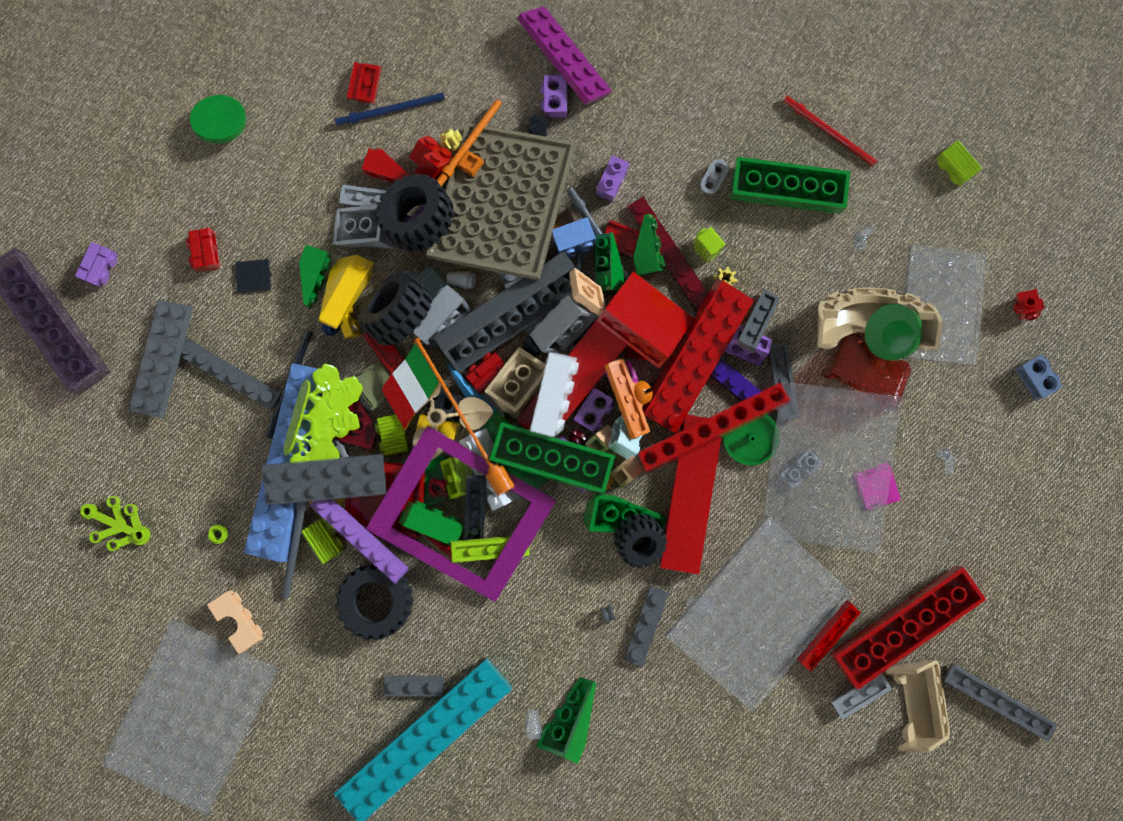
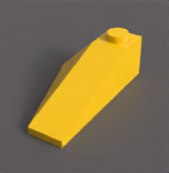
(343, 288)

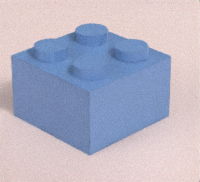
(574, 238)

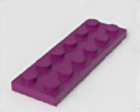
(564, 55)

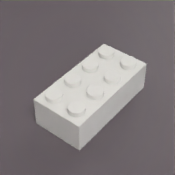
(553, 394)

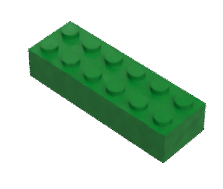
(790, 185)
(552, 458)

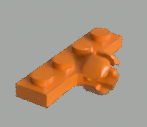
(629, 397)

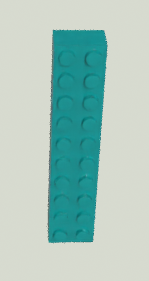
(423, 740)

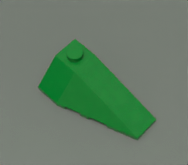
(606, 512)
(569, 728)

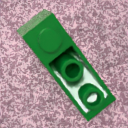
(647, 253)
(608, 266)
(312, 270)

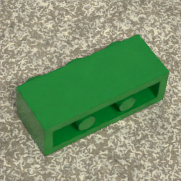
(431, 522)

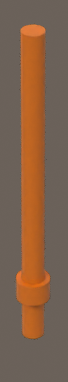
(448, 170)

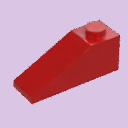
(382, 166)

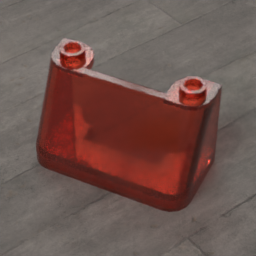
(864, 371)

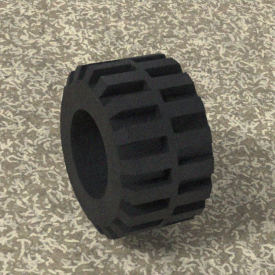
(649, 549)

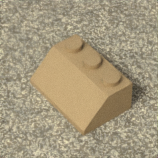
(517, 383)

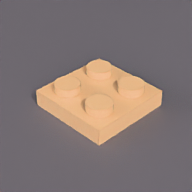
(587, 292)

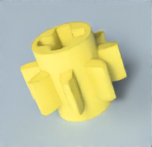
(450, 140)
(726, 273)

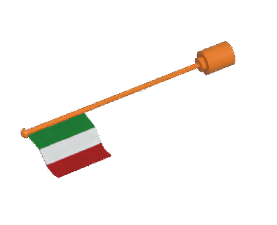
(413, 387)

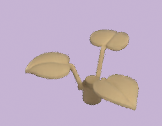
(474, 410)

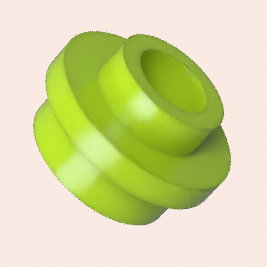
(212, 534)

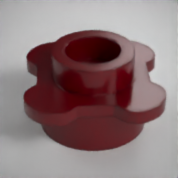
(578, 437)
(434, 492)

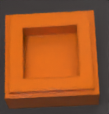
(470, 163)

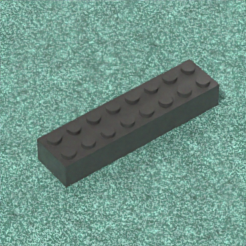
(506, 314)

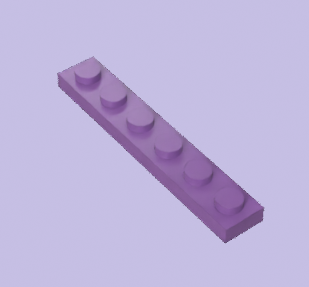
(360, 538)

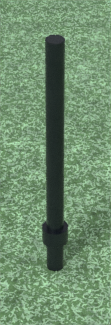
(298, 360)

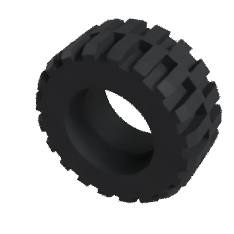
(402, 198)
(395, 308)
(352, 616)

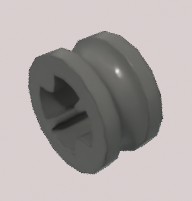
(608, 614)

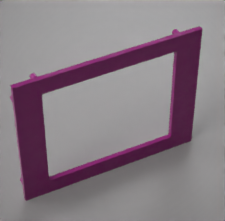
(405, 483)

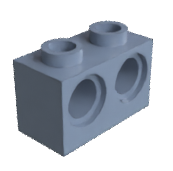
(1034, 380)

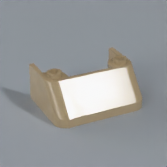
(925, 705)

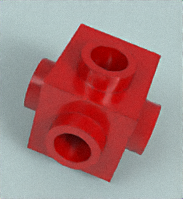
(1028, 305)

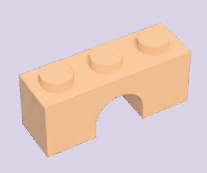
(624, 469)
(247, 632)

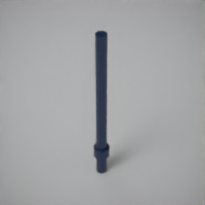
(354, 117)

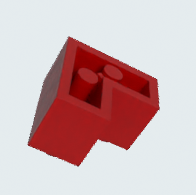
(430, 157)

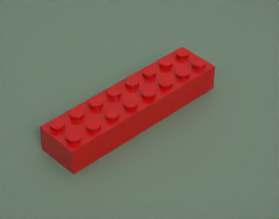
(696, 355)
(907, 626)

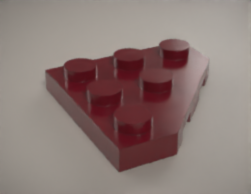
(366, 434)

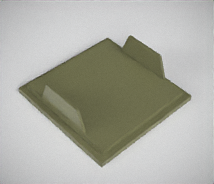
(373, 380)

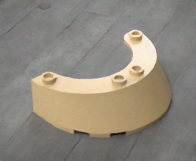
(851, 311)

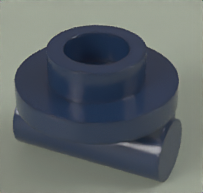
(329, 330)

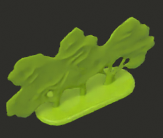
(328, 416)

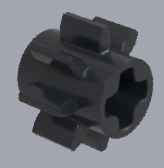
(537, 125)
(530, 346)

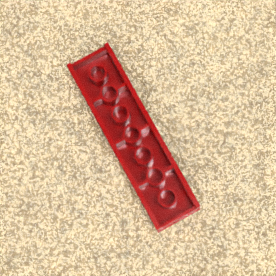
(592, 353)
(714, 428)
(690, 505)

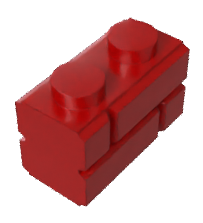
(203, 250)
(484, 374)

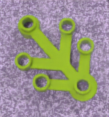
(118, 524)

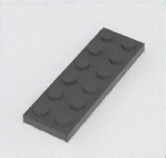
(160, 359)
(324, 479)

